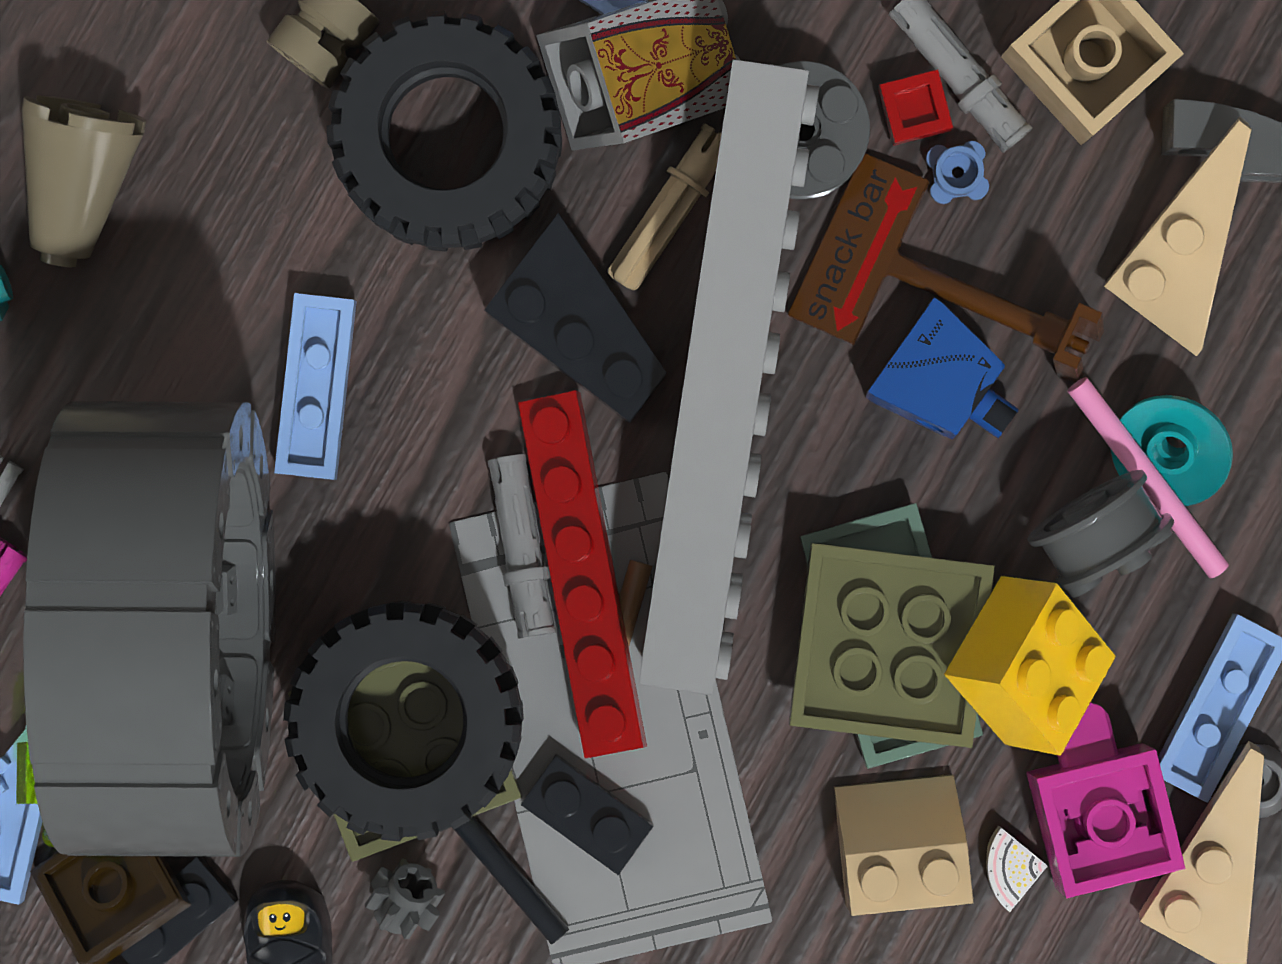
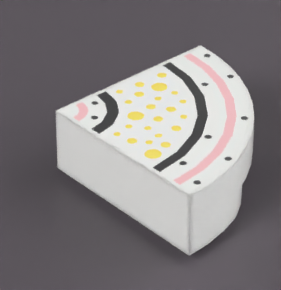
(1010, 868)

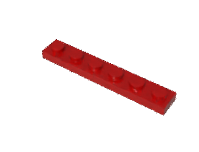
(582, 574)

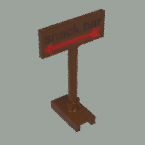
(863, 251)

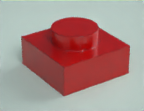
(915, 107)

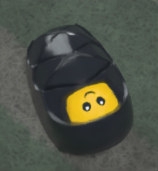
(287, 925)

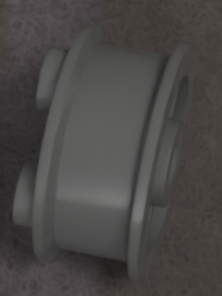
(838, 131)
(1102, 533)

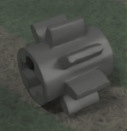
(405, 898)

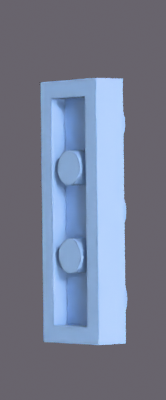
(315, 386)
(1220, 707)

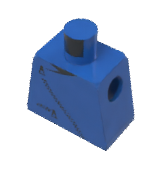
(943, 378)

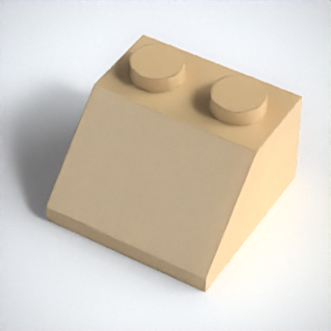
(902, 845)

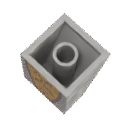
(639, 69)

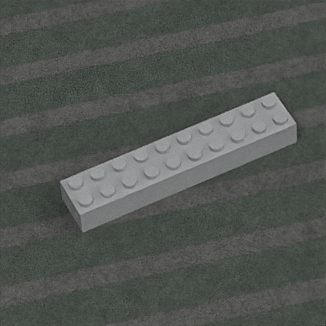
(724, 375)

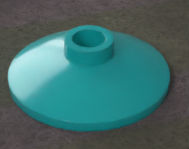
(1190, 471)

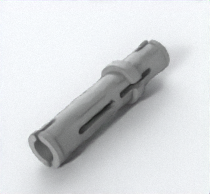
(966, 78)
(521, 545)

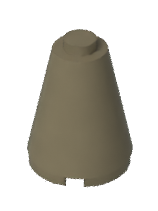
(73, 172)

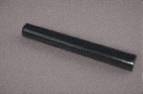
(512, 880)

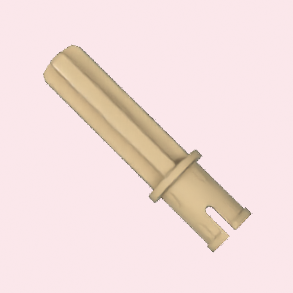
(668, 210)

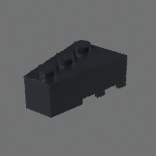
(576, 323)

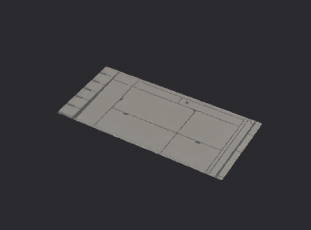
(699, 861)

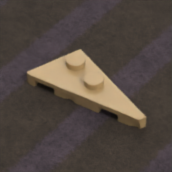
(1179, 258)
(1212, 898)

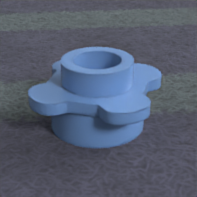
(969, 159)

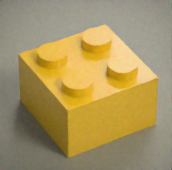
(1030, 665)

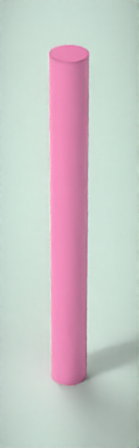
(1156, 487)

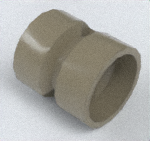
(322, 58)

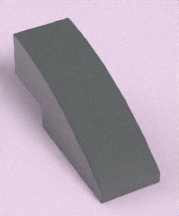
(1198, 126)

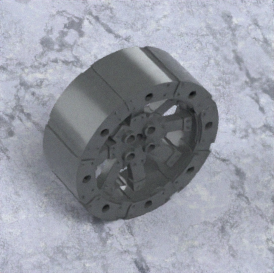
(150, 629)

